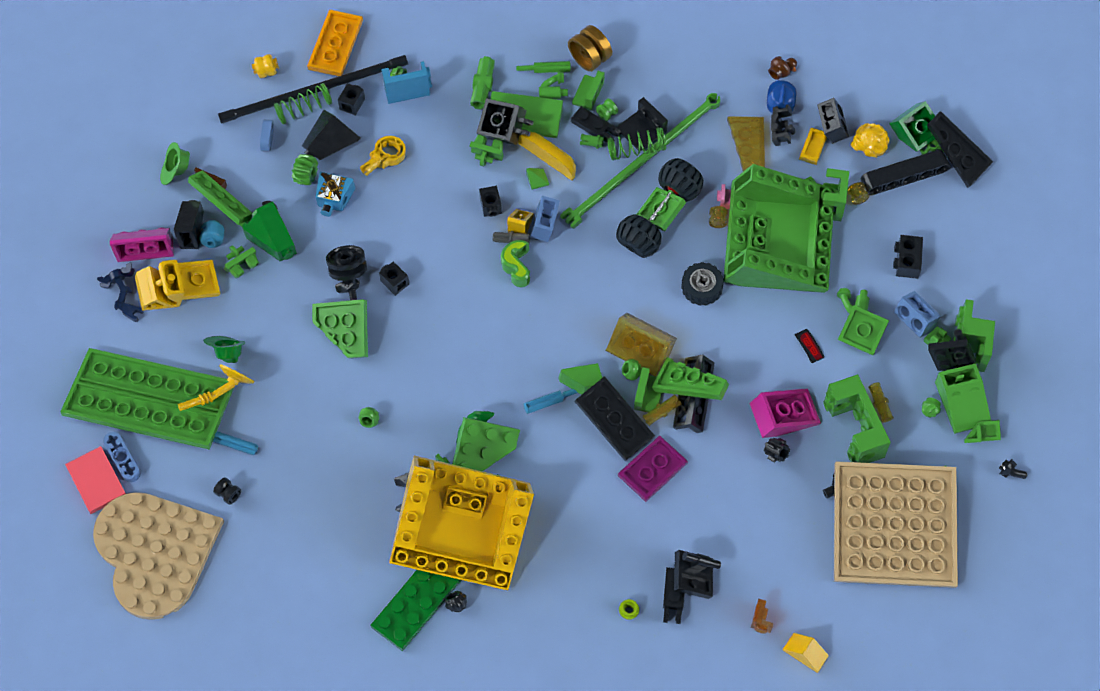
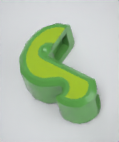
(512, 265)

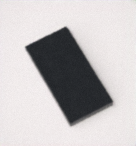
(614, 418)

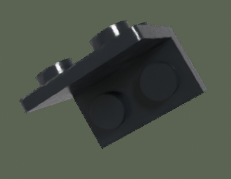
(644, 119)

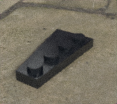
(961, 151)

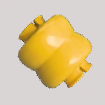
(265, 66)

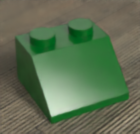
(912, 126)

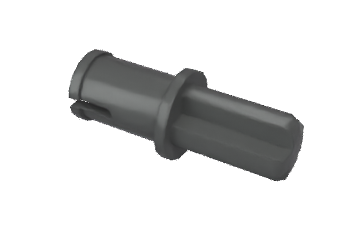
(502, 237)

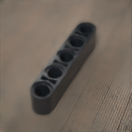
(905, 172)

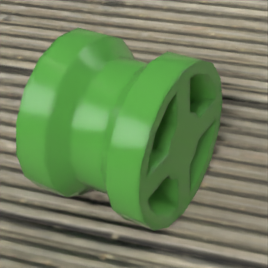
(607, 109)

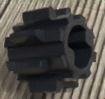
(776, 450)

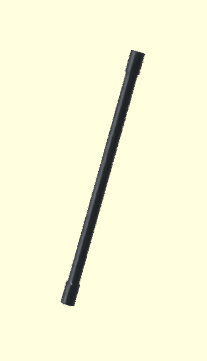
(233, 114)

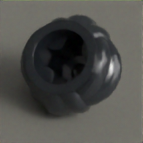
(456, 601)

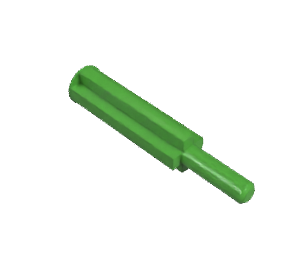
(545, 67)

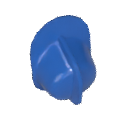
(780, 94)

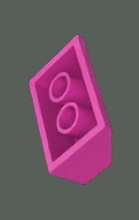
(142, 244)

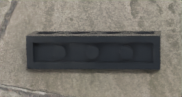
(696, 406)

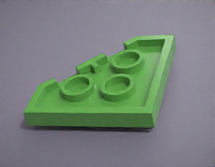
(344, 325)
(483, 444)

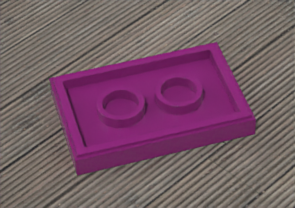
(652, 468)

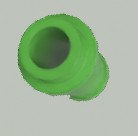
(594, 141)

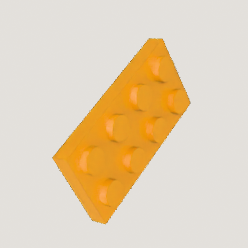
(335, 43)

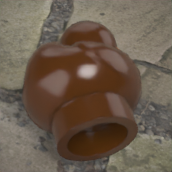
(781, 68)

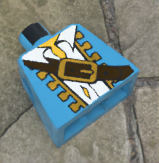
(333, 192)

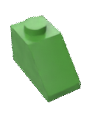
(580, 377)

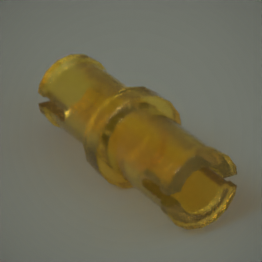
(880, 402)
(661, 410)

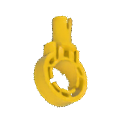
(380, 159)

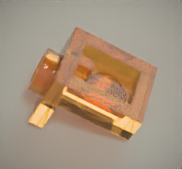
(759, 616)

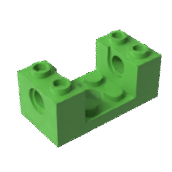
(850, 395)

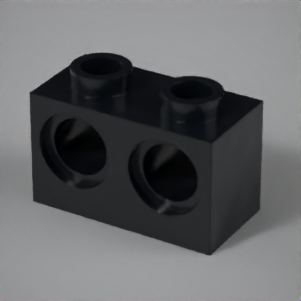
(833, 120)
(912, 257)

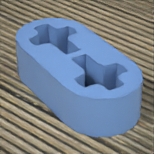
(267, 135)

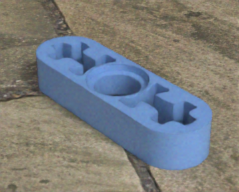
(121, 464)

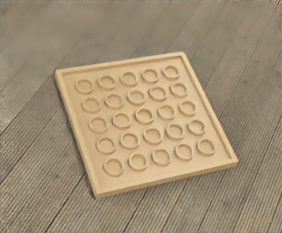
(895, 524)

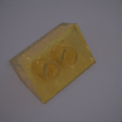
(640, 342)

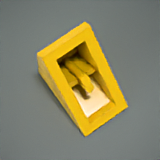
(519, 221)
(806, 651)

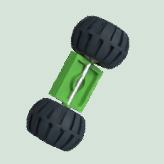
(679, 185)

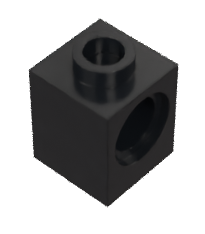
(346, 100)
(490, 194)
(396, 284)

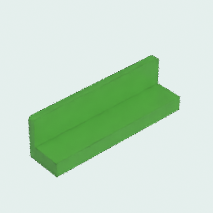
(220, 197)

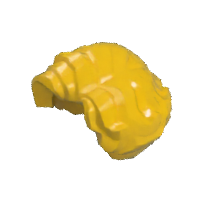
(871, 140)

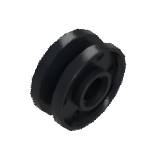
(346, 262)

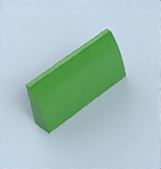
(543, 111)

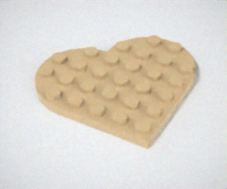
(155, 551)

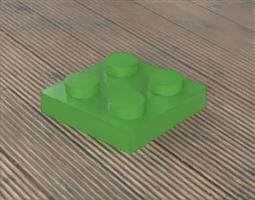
(863, 330)

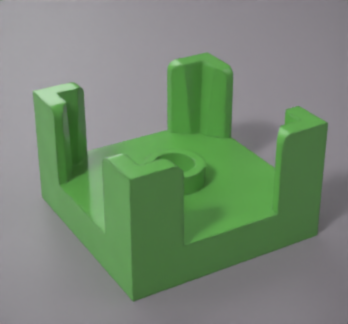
(838, 198)

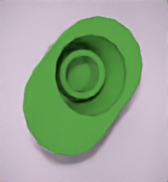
(175, 163)

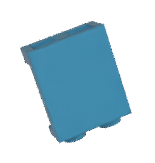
(407, 85)

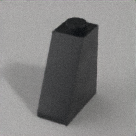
(189, 224)

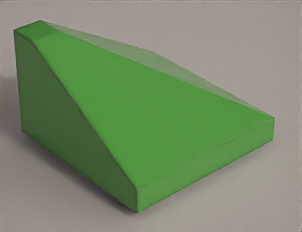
(536, 178)

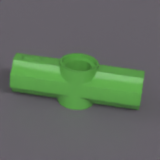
(482, 82)

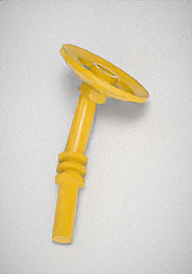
(233, 379)

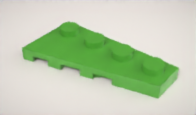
(683, 380)

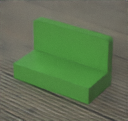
(589, 90)
(645, 397)

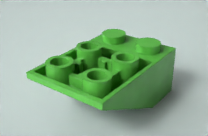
(963, 397)

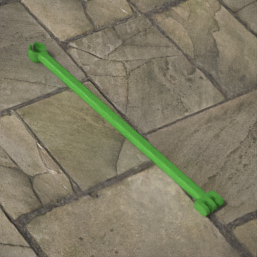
(575, 215)

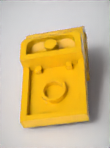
(176, 283)

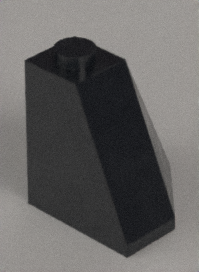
(328, 136)

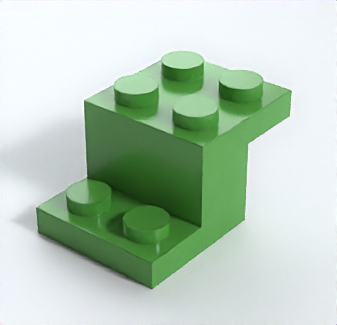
(978, 333)

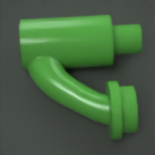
(553, 92)
(861, 300)

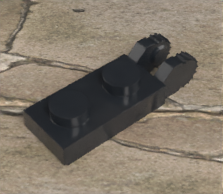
(594, 124)
(672, 598)

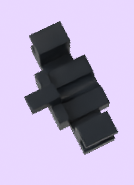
(777, 124)

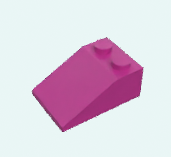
(784, 412)

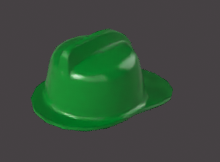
(225, 348)

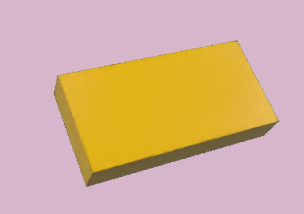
(813, 146)

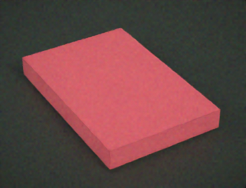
(95, 479)

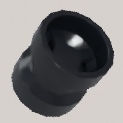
(227, 491)

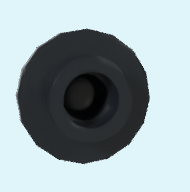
(1008, 468)

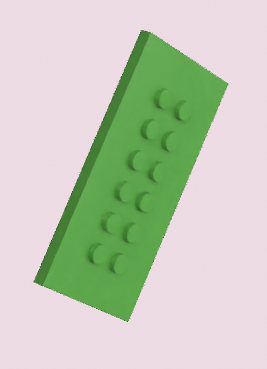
(145, 398)

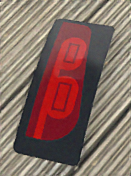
(809, 345)

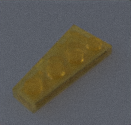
(749, 139)

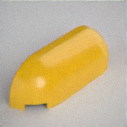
(549, 154)

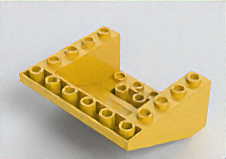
(461, 523)

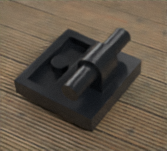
(952, 353)
(694, 573)

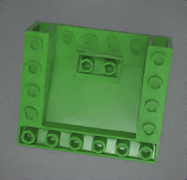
(778, 232)

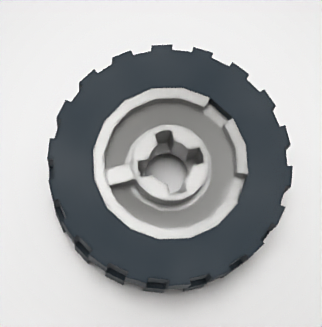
(696, 291)

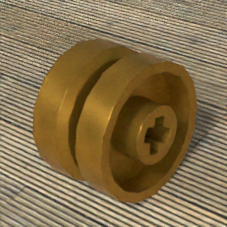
(590, 48)

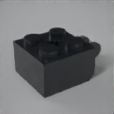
(503, 121)

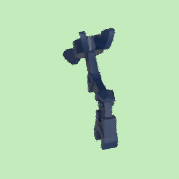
(116, 276)

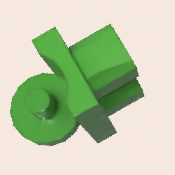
(486, 153)
(234, 265)

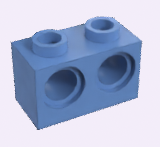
(544, 218)
(917, 314)

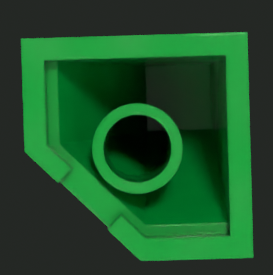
(269, 232)

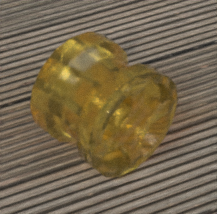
(858, 193)
(718, 216)

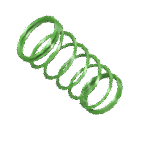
(325, 92)
(661, 142)

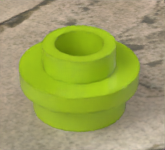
(632, 604)

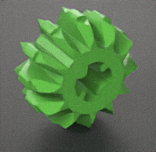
(304, 169)

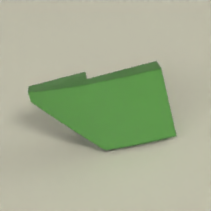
(984, 431)

